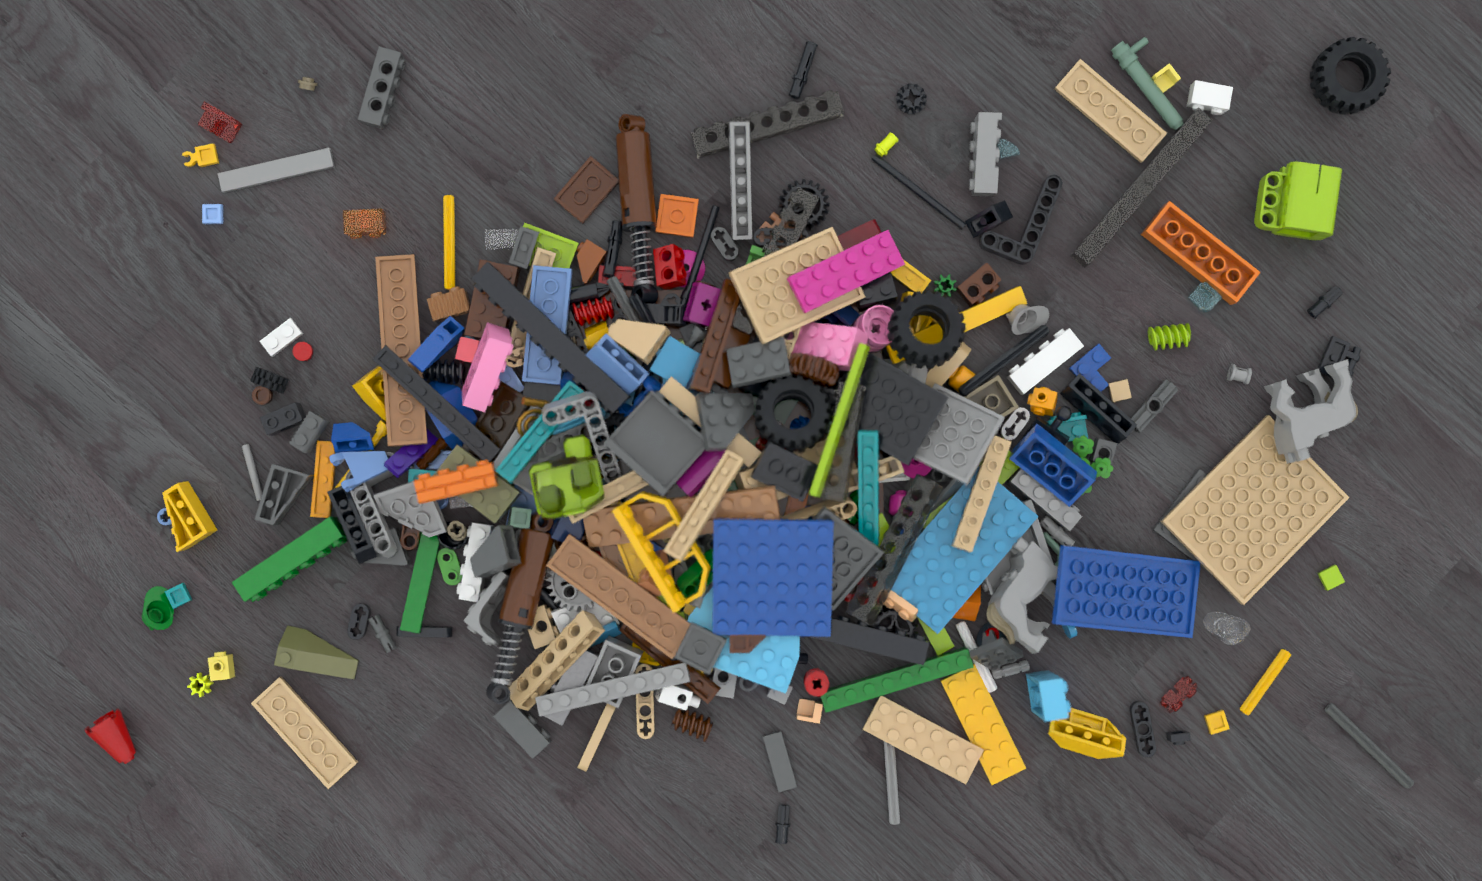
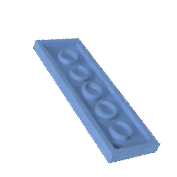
(551, 296)

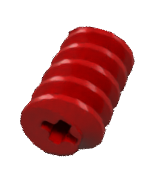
(593, 311)
(815, 689)

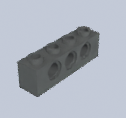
(384, 59)

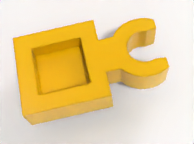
(204, 155)

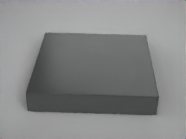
(700, 648)

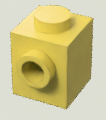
(221, 666)

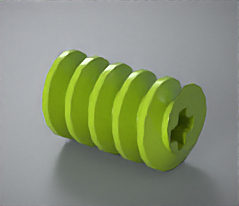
(1169, 335)

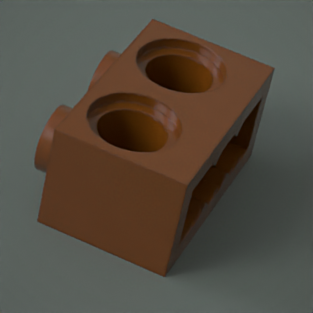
(976, 282)

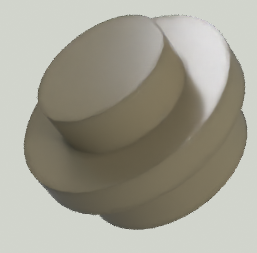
(307, 83)

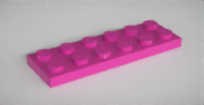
(845, 271)

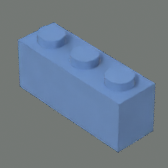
(617, 364)

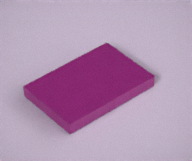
(699, 471)

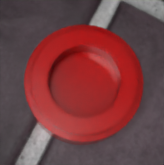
(303, 351)

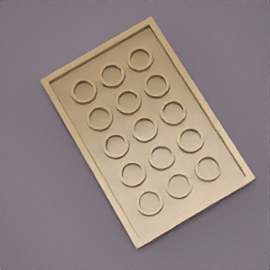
(768, 295)

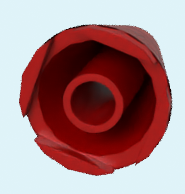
(113, 736)

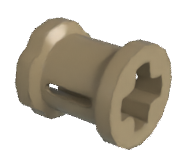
(462, 532)

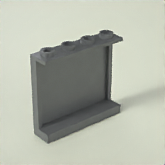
(657, 442)

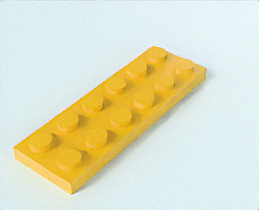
(983, 724)

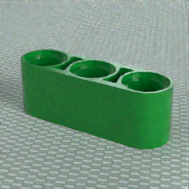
(690, 580)

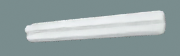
(970, 644)

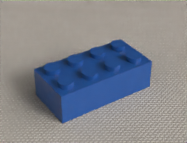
(1053, 465)

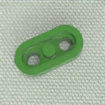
(447, 567)

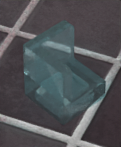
(1205, 297)

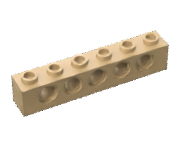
(981, 495)
(555, 660)

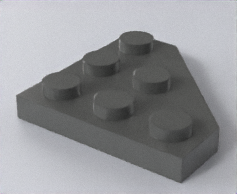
(723, 417)

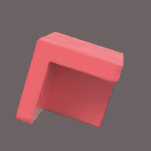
(466, 349)

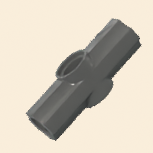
(1160, 397)

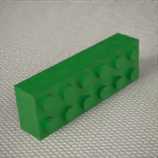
(290, 559)

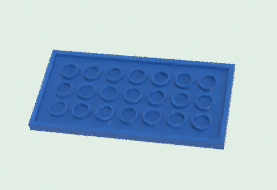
(1126, 592)

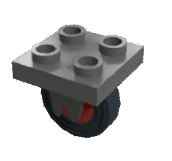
(994, 648)

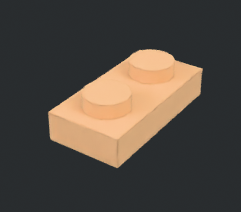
(904, 608)

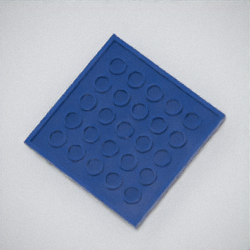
(772, 577)

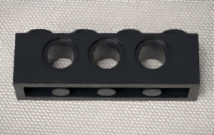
(1098, 409)
(352, 524)

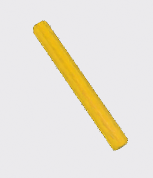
(449, 241)

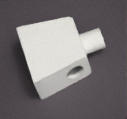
(670, 694)

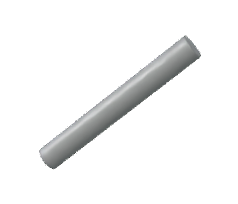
(252, 471)

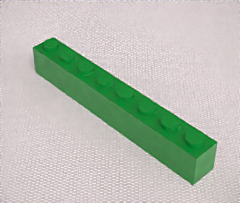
(896, 679)

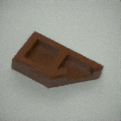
(744, 643)

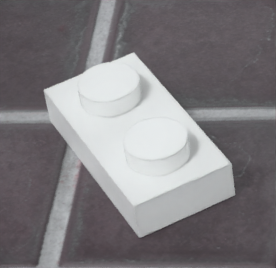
(281, 337)

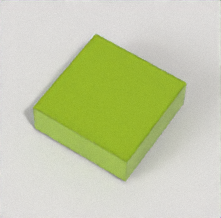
(1330, 577)

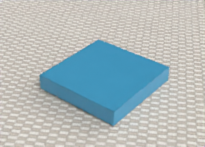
(675, 361)

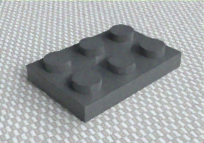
(758, 362)

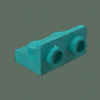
(1073, 427)

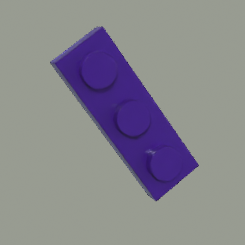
(408, 456)

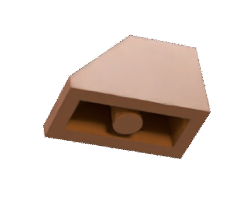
(589, 259)

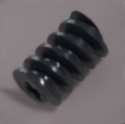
(446, 371)

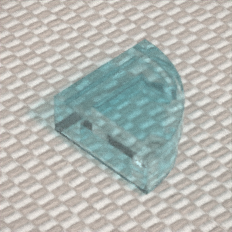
(1007, 149)

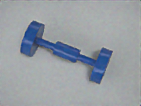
(649, 383)

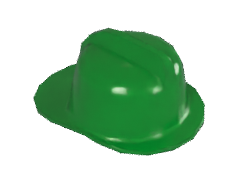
(157, 609)

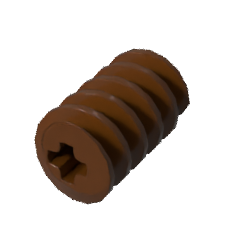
(692, 724)

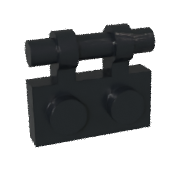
(1337, 351)

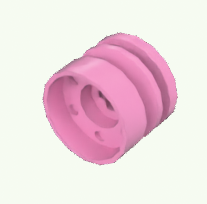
(876, 319)

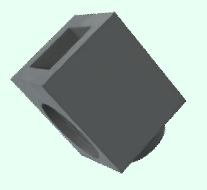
(1108, 446)

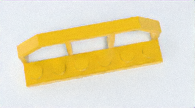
(646, 550)

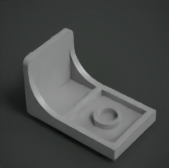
(481, 613)

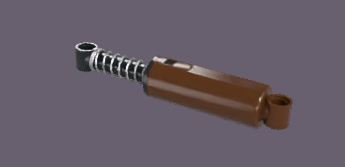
(637, 199)
(521, 600)

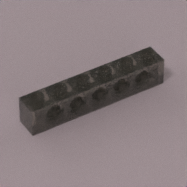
(846, 452)

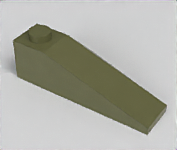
(309, 653)

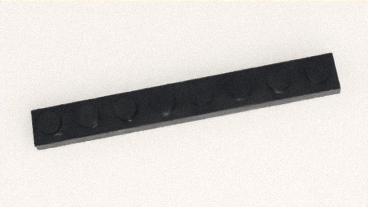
(436, 404)

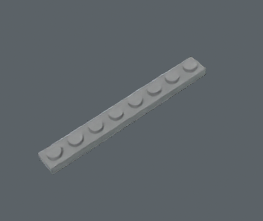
(613, 689)

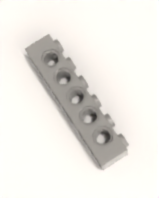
(740, 180)

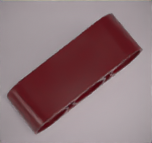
(859, 234)

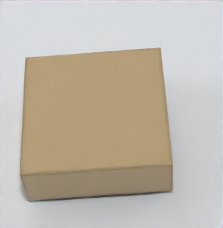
(1119, 390)

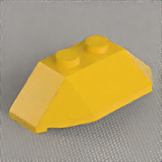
(1088, 735)

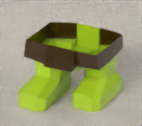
(568, 483)

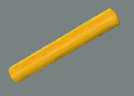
(1265, 682)

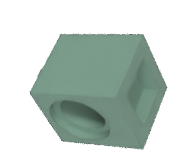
(519, 517)

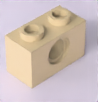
(543, 638)

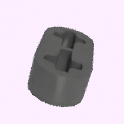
(721, 246)

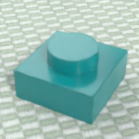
(178, 595)

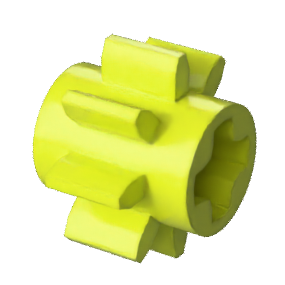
(198, 689)

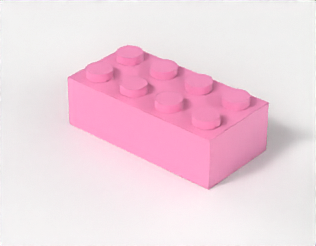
(830, 342)
(486, 367)

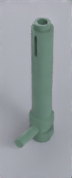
(1129, 62)

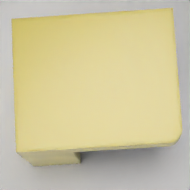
(1166, 78)

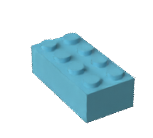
(1048, 695)

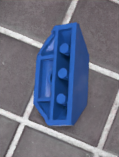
(454, 396)

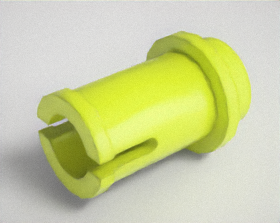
(886, 144)

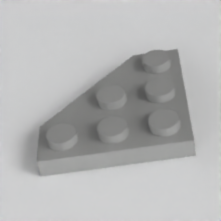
(403, 505)

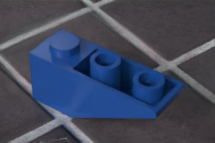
(437, 344)

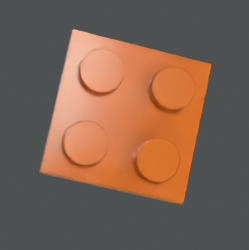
(677, 215)

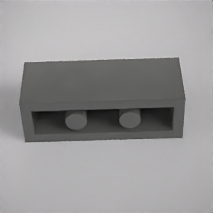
(523, 729)

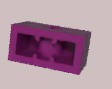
(694, 311)

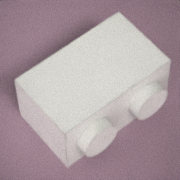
(1209, 97)

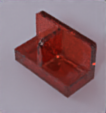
(219, 123)

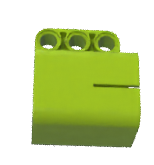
(1301, 201)

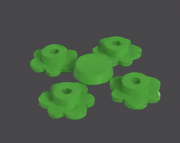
(1099, 462)

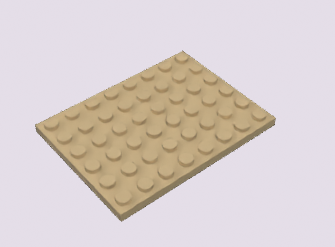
(1253, 512)

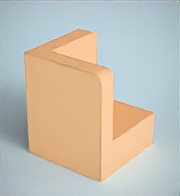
(809, 710)

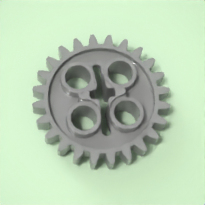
(577, 600)

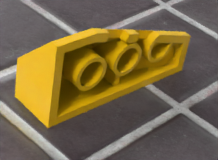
(371, 391)

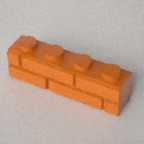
(455, 483)

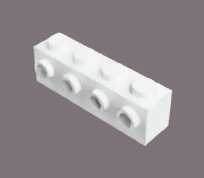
(1045, 361)
(472, 587)

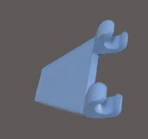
(362, 465)

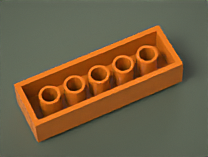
(1200, 253)

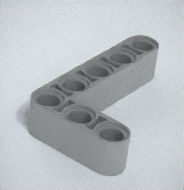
(594, 429)
(377, 519)

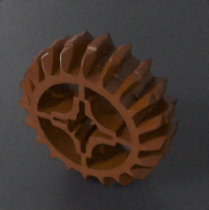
(813, 367)

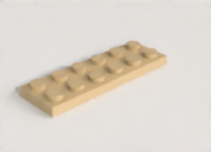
(1110, 111)
(304, 732)
(923, 739)

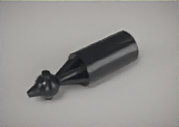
(588, 292)

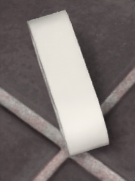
(1011, 421)

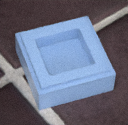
(212, 213)

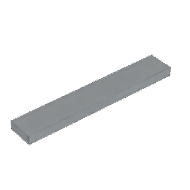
(276, 170)

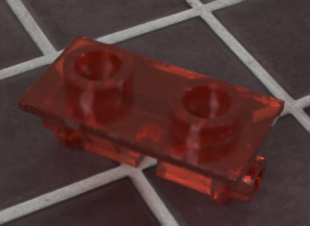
(1185, 689)

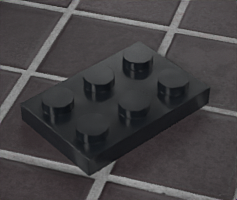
(784, 470)

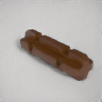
(431, 454)

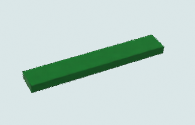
(420, 584)

